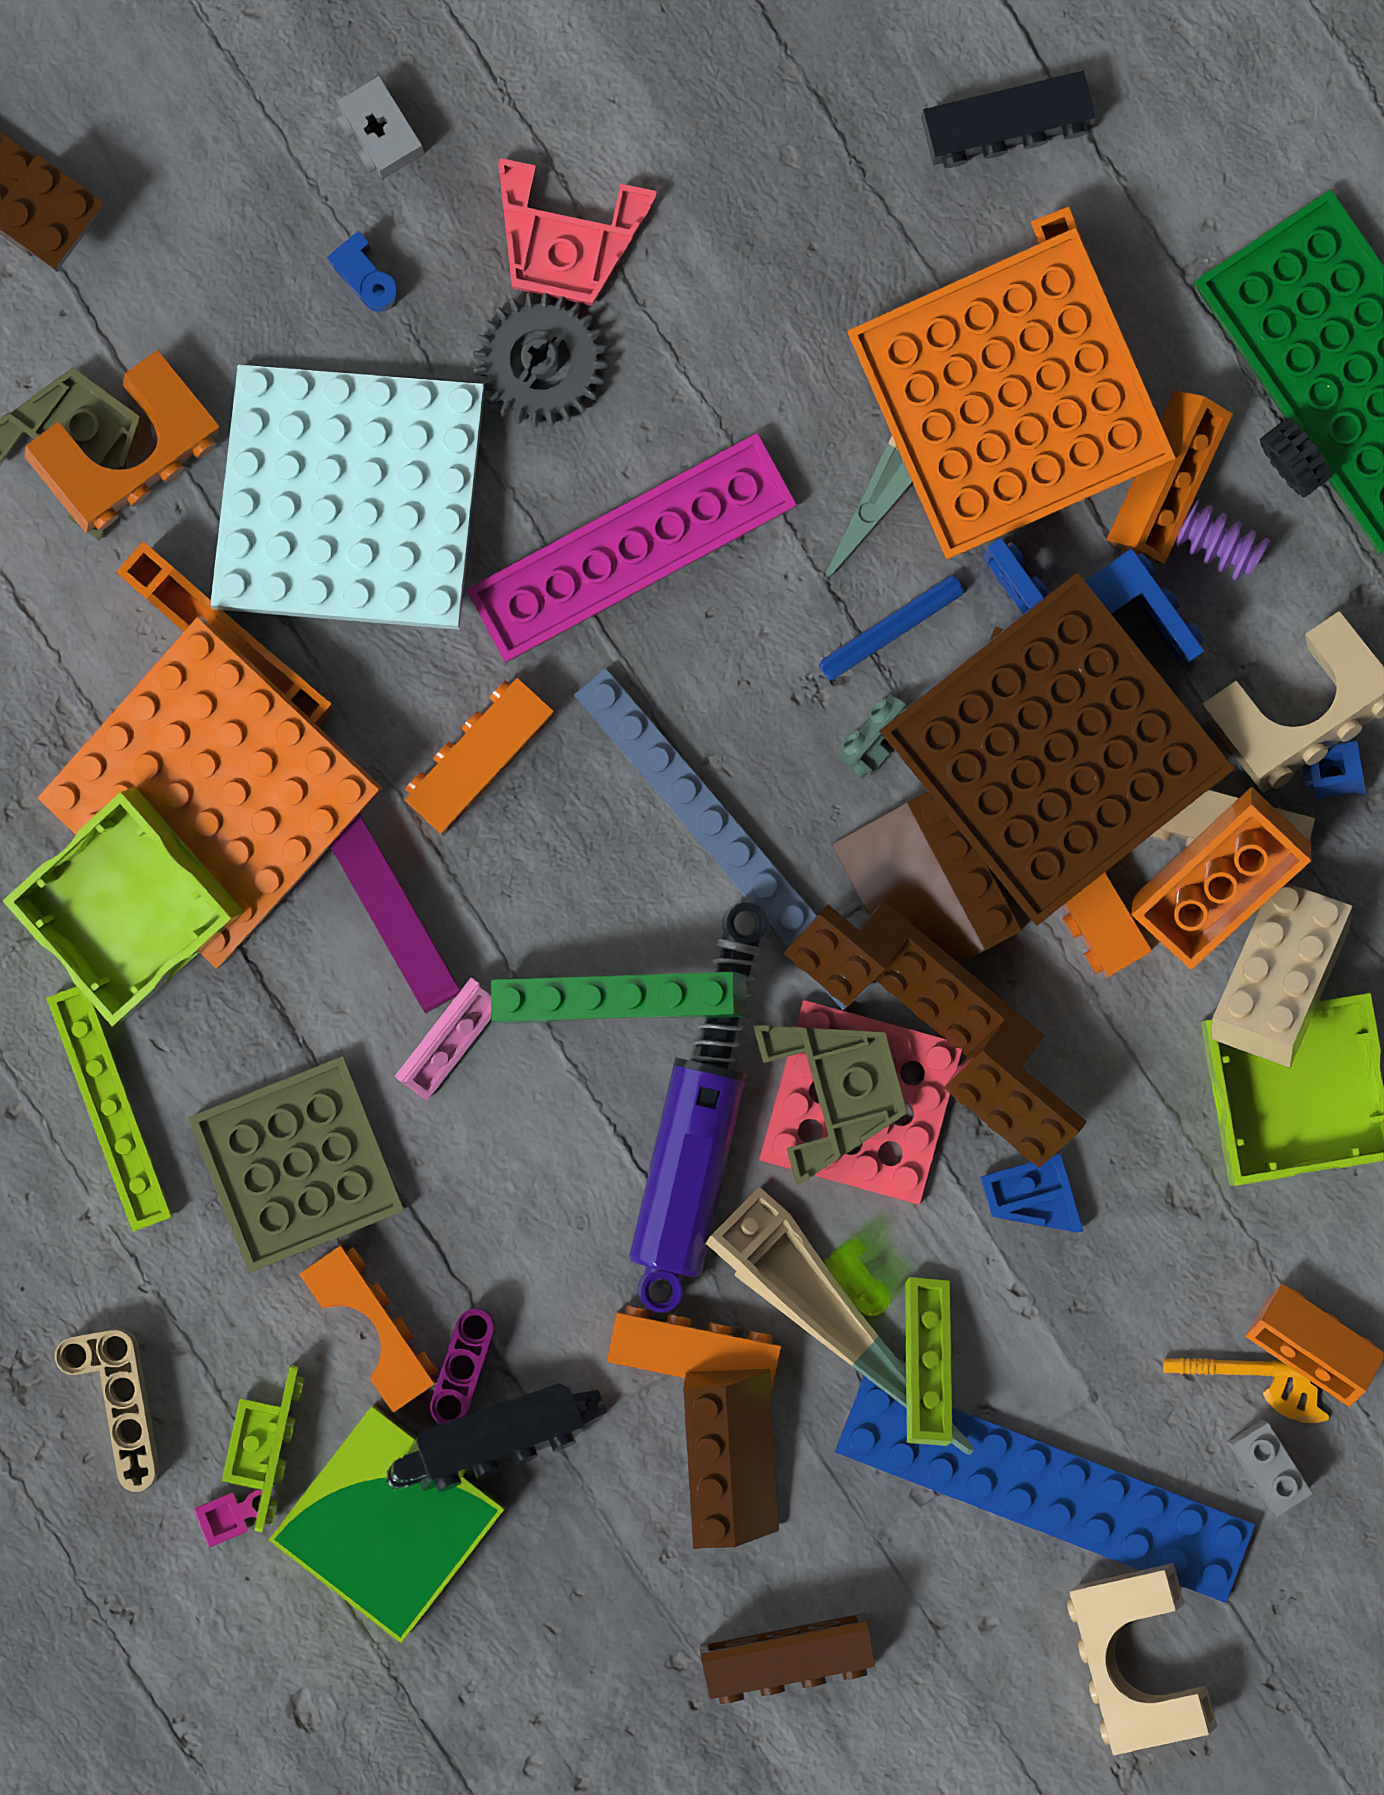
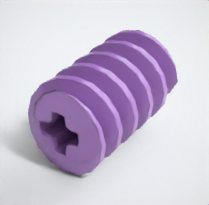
(1220, 541)

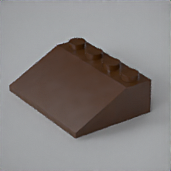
(929, 877)

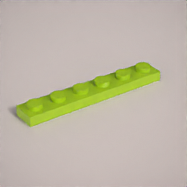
(109, 1109)

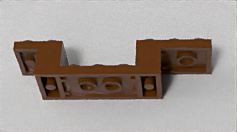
(42, 206)
(954, 1005)

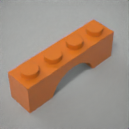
(400, 1370)

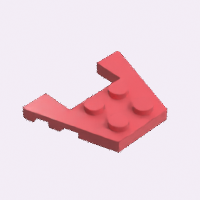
(560, 251)

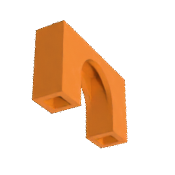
(96, 492)

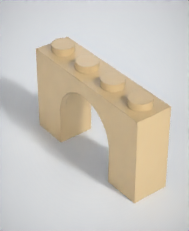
(1276, 751)
(1129, 1716)

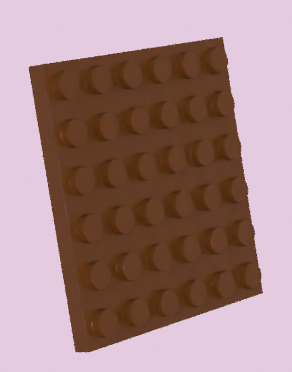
(1056, 748)

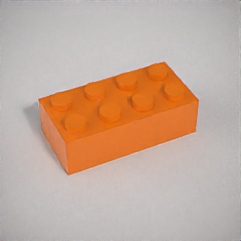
(1221, 878)

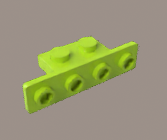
(257, 1443)

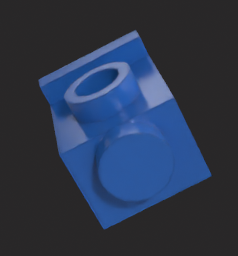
(1342, 759)

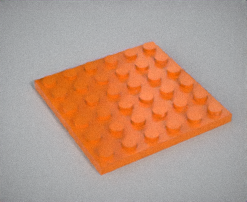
(1011, 394)
(226, 769)

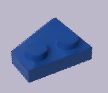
(1033, 1195)

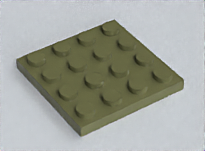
(296, 1164)

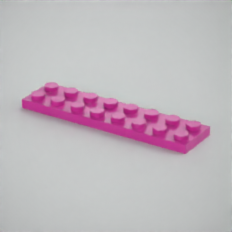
(631, 548)

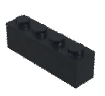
(1008, 119)

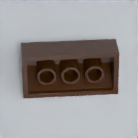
(730, 1457)
(786, 1657)

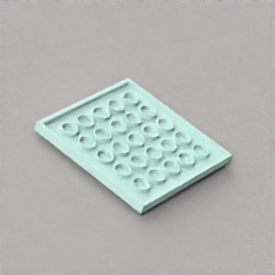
(348, 497)

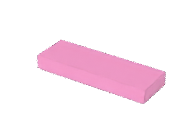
(447, 1040)

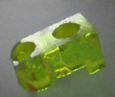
(865, 1292)

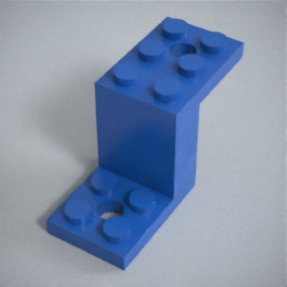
(1116, 586)

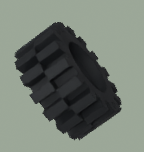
(1295, 457)

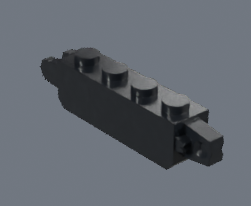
(496, 1436)

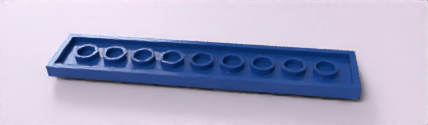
(1054, 1493)

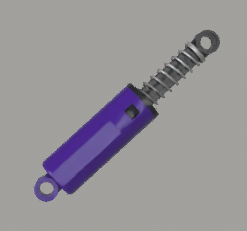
(694, 1137)

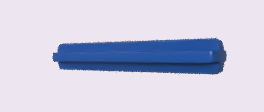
(891, 627)

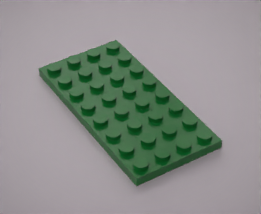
(1312, 330)

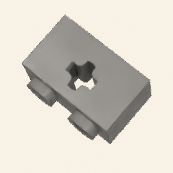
(375, 104)
(1269, 1468)

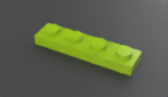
(928, 1361)

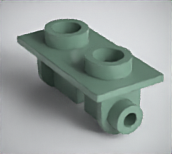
(862, 747)

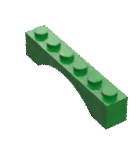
(619, 997)

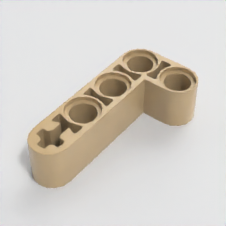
(119, 1410)

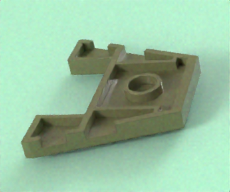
(87, 412)
(852, 1083)

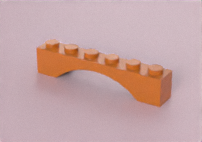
(184, 603)

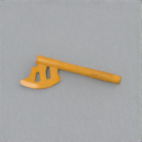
(1272, 1394)

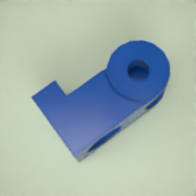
(373, 287)

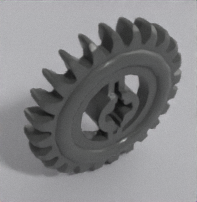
(562, 326)

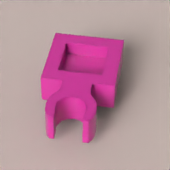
(225, 1517)

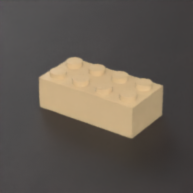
(1281, 974)

